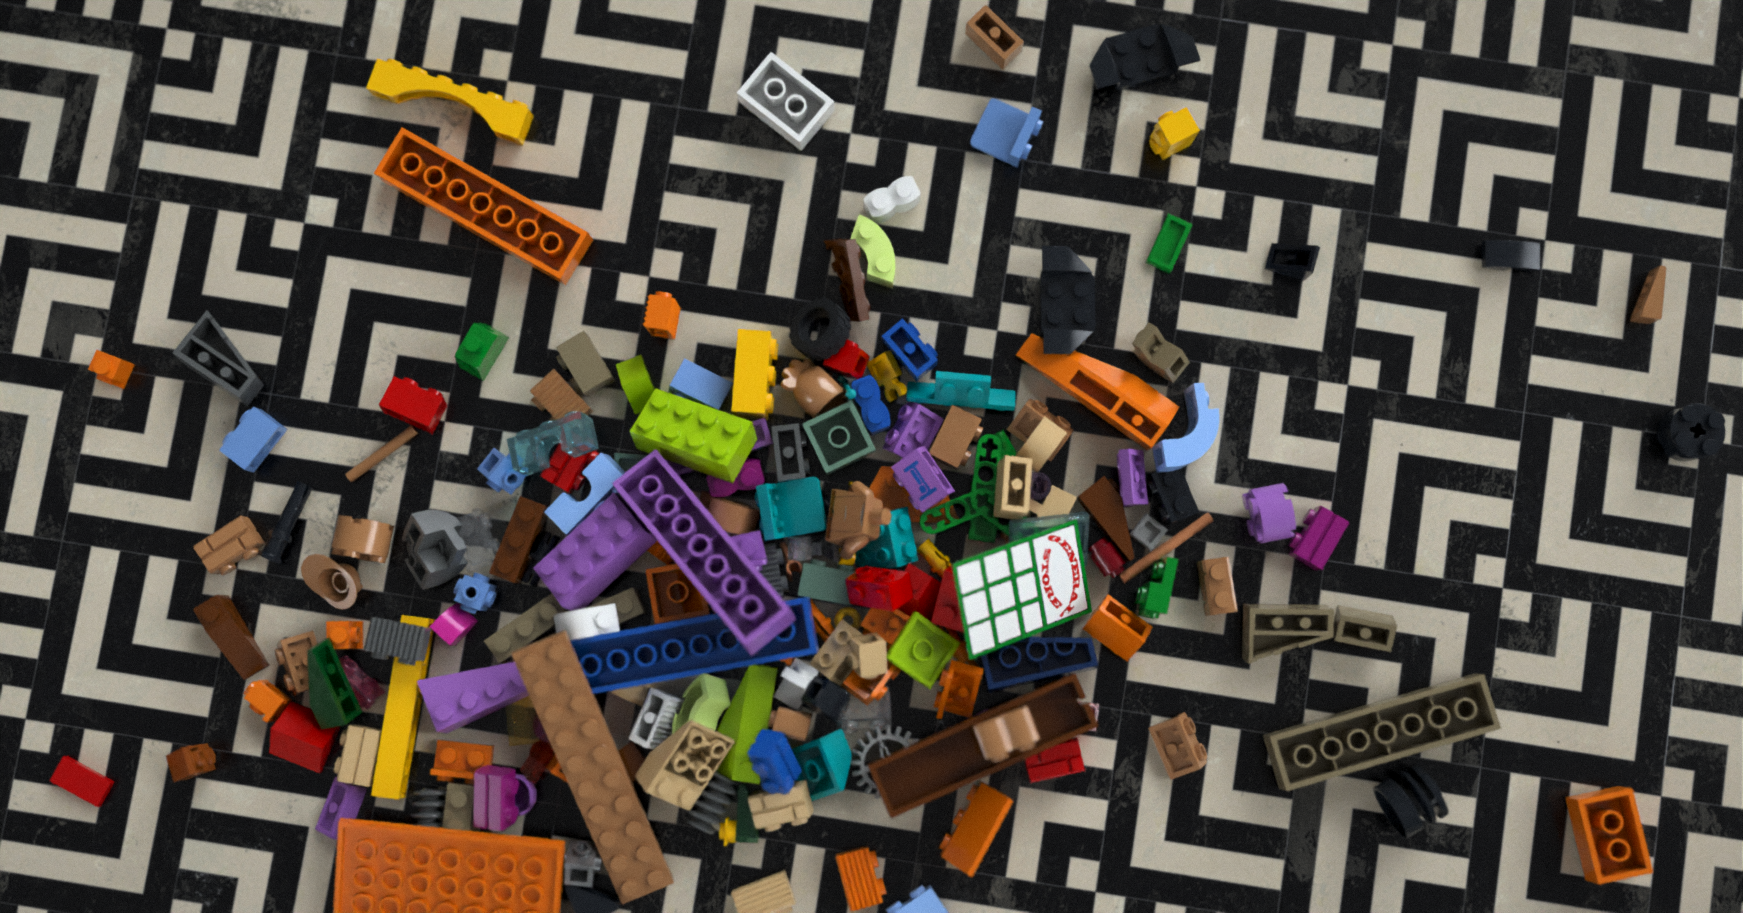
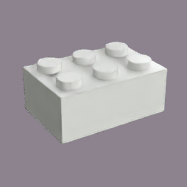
(786, 101)

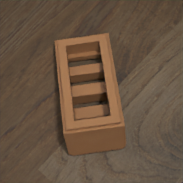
(1650, 302)

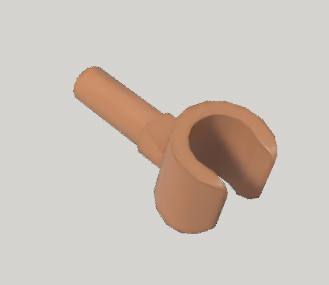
(791, 565)

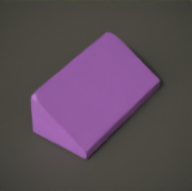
(342, 802)

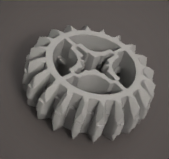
(880, 739)

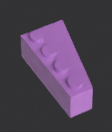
(471, 694)

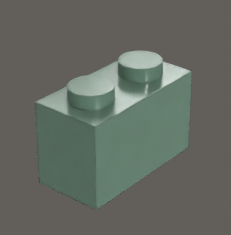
(825, 582)

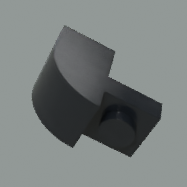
(825, 699)

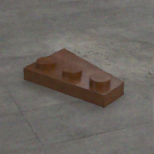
(853, 279)

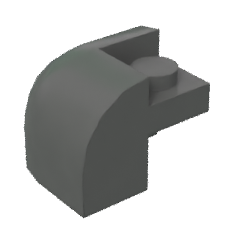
(434, 547)

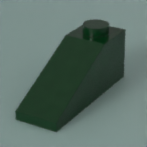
(329, 688)

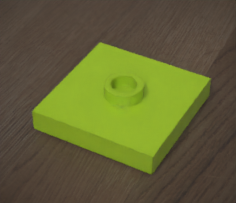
(922, 650)

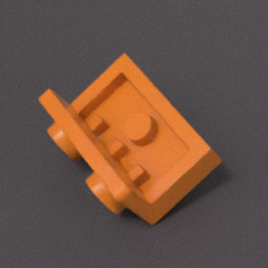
(869, 689)
(959, 690)

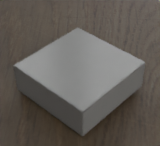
(1148, 532)

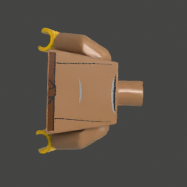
(854, 520)

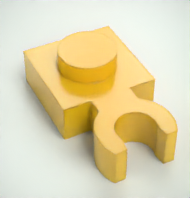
(885, 372)

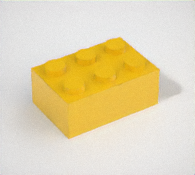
(754, 374)

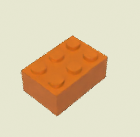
(1609, 835)

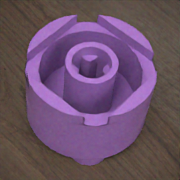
(1269, 513)

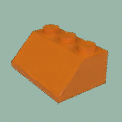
(975, 827)

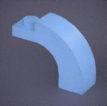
(1199, 436)

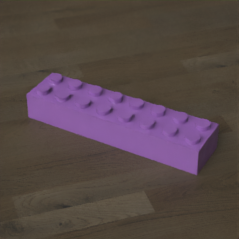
(704, 552)

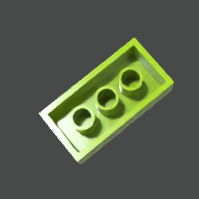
(694, 435)

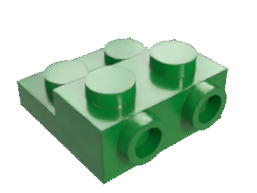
(1155, 596)

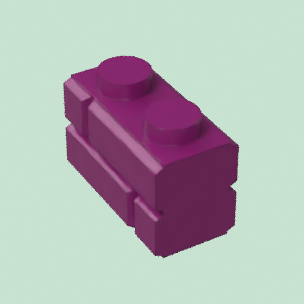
(1318, 537)
(495, 797)

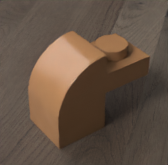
(731, 515)

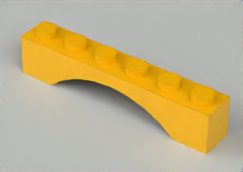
(401, 84)

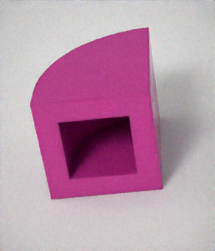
(453, 624)

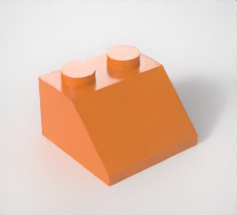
(674, 595)

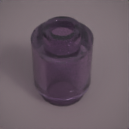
(1042, 483)

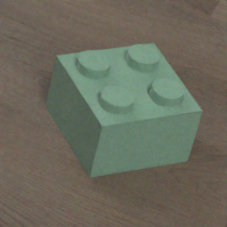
(839, 437)

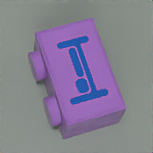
(922, 479)

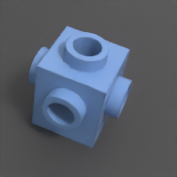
(500, 472)
(484, 595)

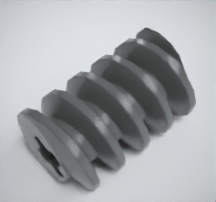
(712, 803)
(429, 807)

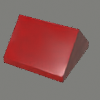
(299, 738)

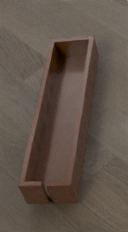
(955, 756)

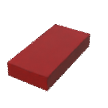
(82, 781)

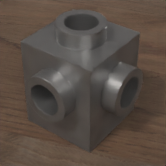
(581, 863)

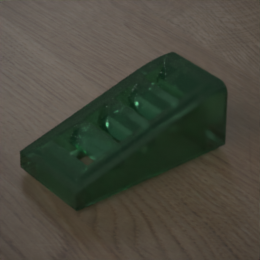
(745, 825)

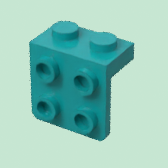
(790, 508)
(893, 546)

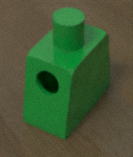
(480, 350)

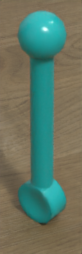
(850, 393)

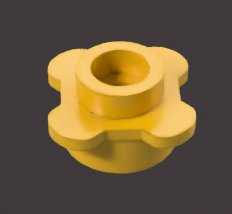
(728, 831)

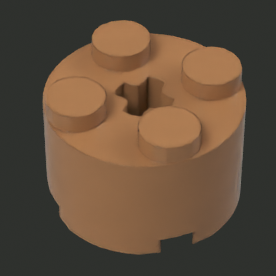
(362, 539)

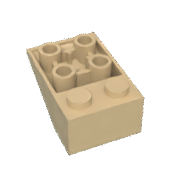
(684, 764)

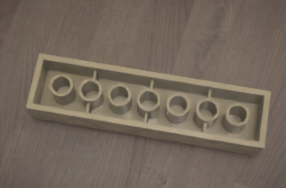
(1381, 731)

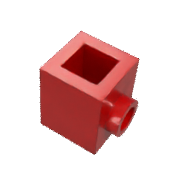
(849, 361)

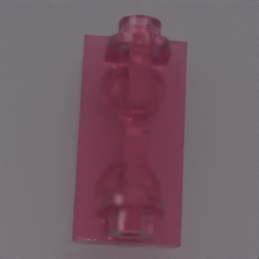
(363, 686)

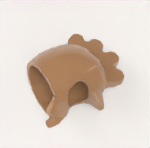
(812, 387)

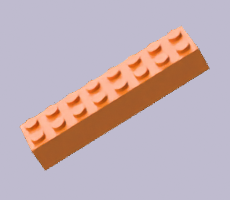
(483, 206)

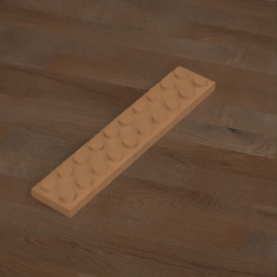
(593, 766)

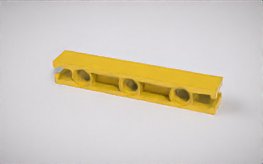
(400, 723)

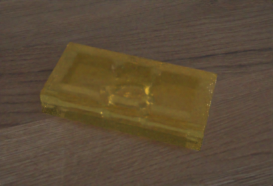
(520, 722)

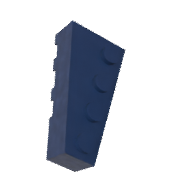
(1037, 661)

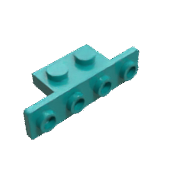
(961, 390)

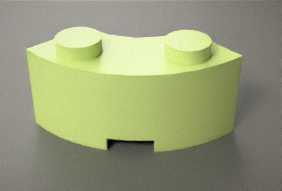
(876, 250)
(703, 702)

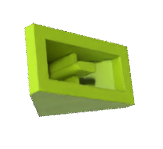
(635, 382)

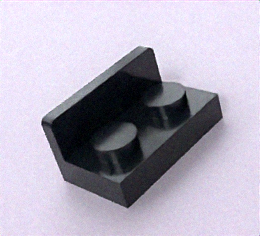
(1172, 495)

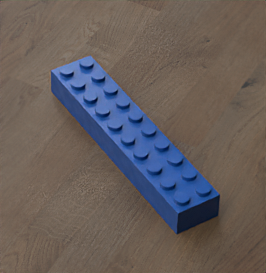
(685, 649)

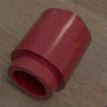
(1107, 557)

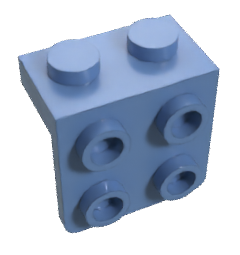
(1006, 131)

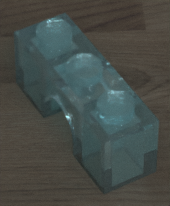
(531, 448)

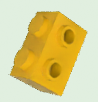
(1173, 133)

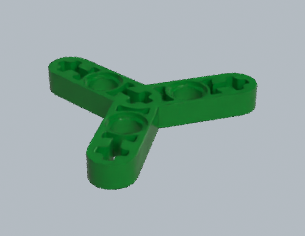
(968, 500)

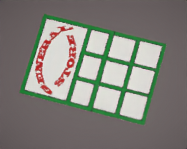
(1022, 588)

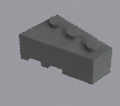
(217, 359)

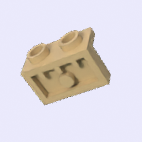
(833, 655)

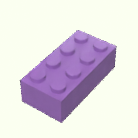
(595, 554)

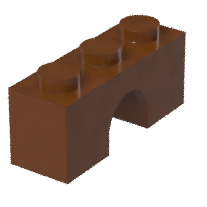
(520, 534)

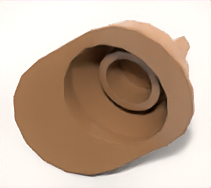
(331, 580)

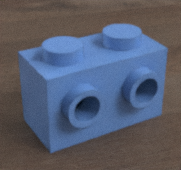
(700, 385)
(252, 439)

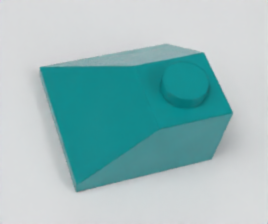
(824, 764)

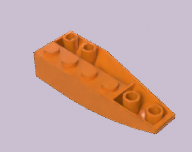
(1106, 390)

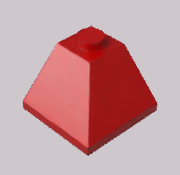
(925, 593)

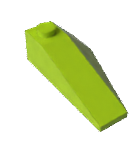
(744, 720)

